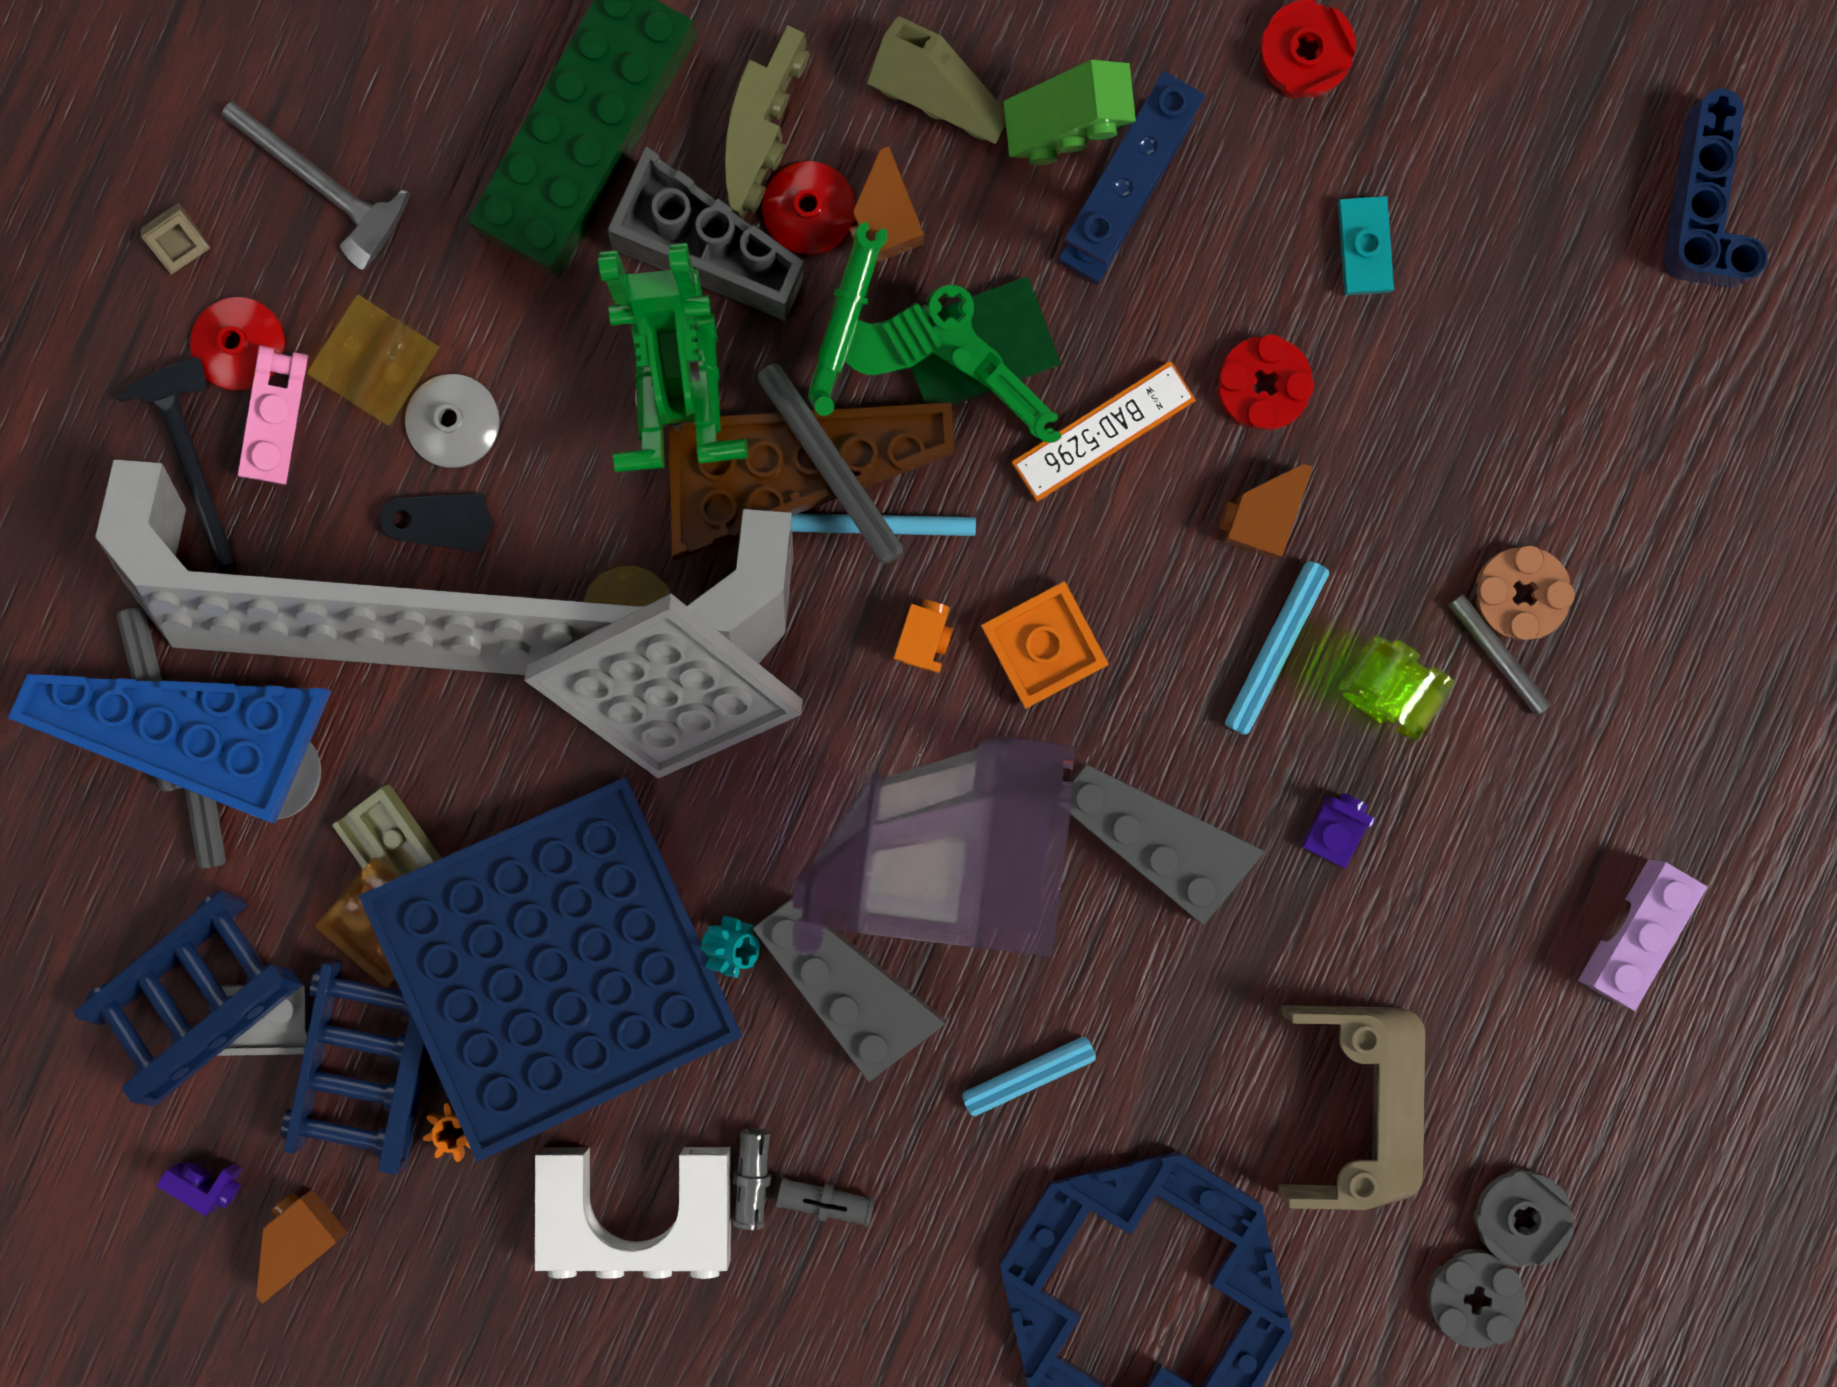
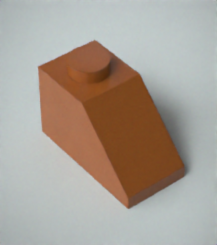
(887, 206)
(1266, 514)
(294, 1240)

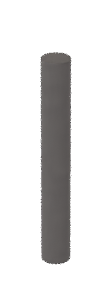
(1499, 654)

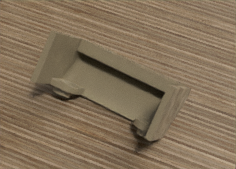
(1396, 1046)

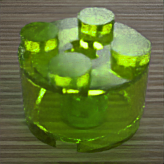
(1395, 688)

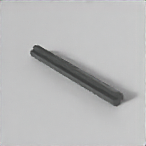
(830, 463)

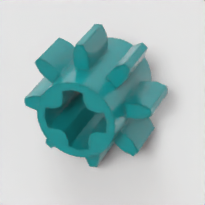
(730, 946)

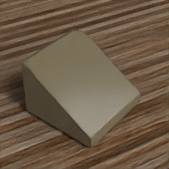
(174, 238)

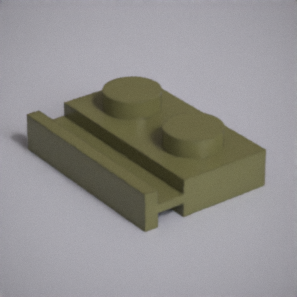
(387, 831)

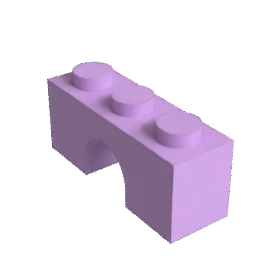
(1658, 912)

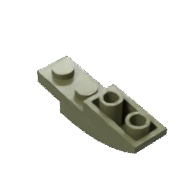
(752, 139)

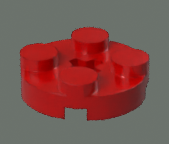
(1315, 23)
(1292, 385)

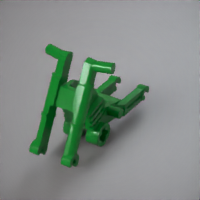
(663, 319)
(911, 338)

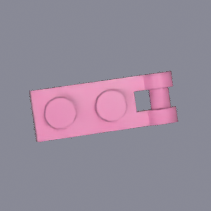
(272, 417)

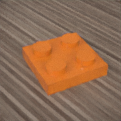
(1044, 645)

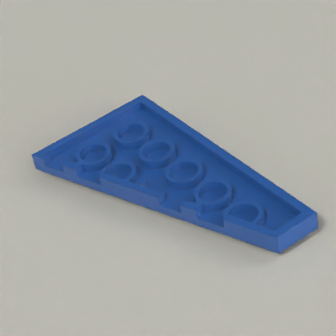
(201, 736)

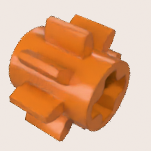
(443, 1141)

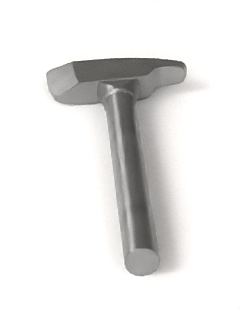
(373, 222)

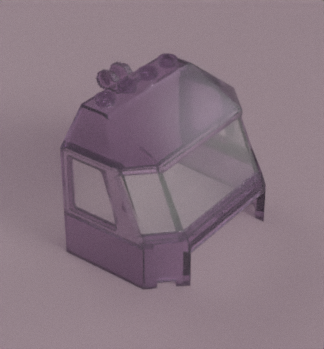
(948, 852)

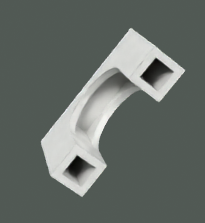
(573, 1240)

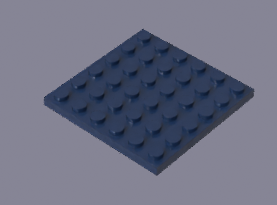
(550, 968)

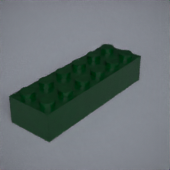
(582, 130)

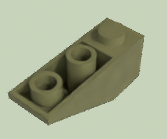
(930, 75)

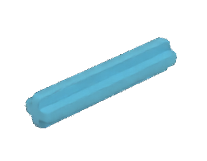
(1028, 1076)

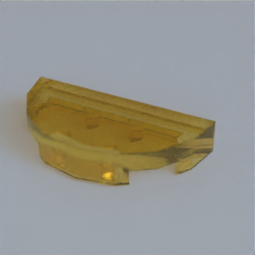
(626, 587)

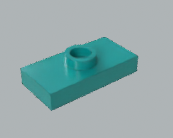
(1365, 246)

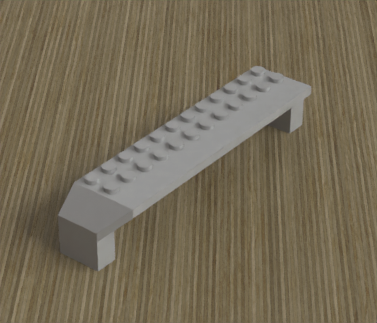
(393, 624)

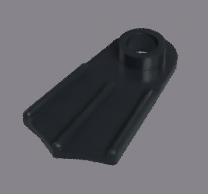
(441, 521)

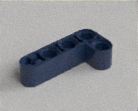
(1714, 191)

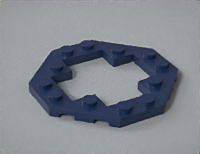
(1122, 1197)

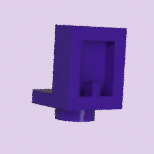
(1338, 829)
(193, 1186)

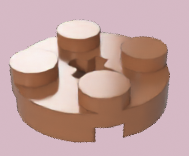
(1551, 593)

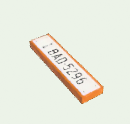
(1104, 431)

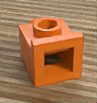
(924, 636)

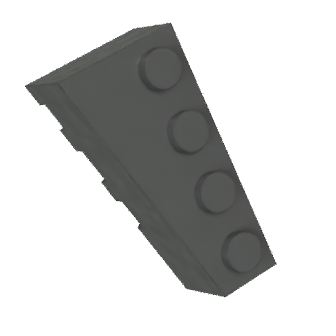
(729, 253)
(1167, 846)
(854, 996)

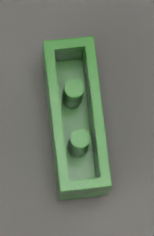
(1069, 111)

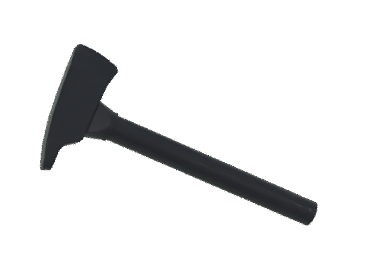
(165, 392)

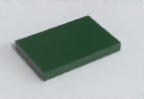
(1011, 325)

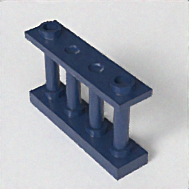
(1130, 177)
(228, 1015)
(399, 1097)

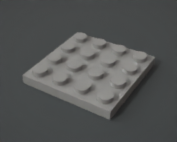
(664, 687)

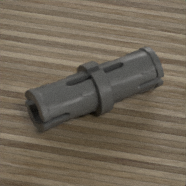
(752, 1178)
(825, 1202)

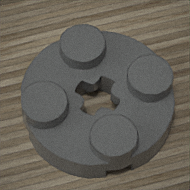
(1551, 1215)
(1493, 1321)

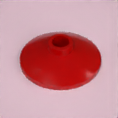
(815, 230)
(255, 325)

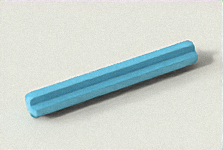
(1277, 647)

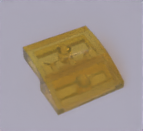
(373, 360)

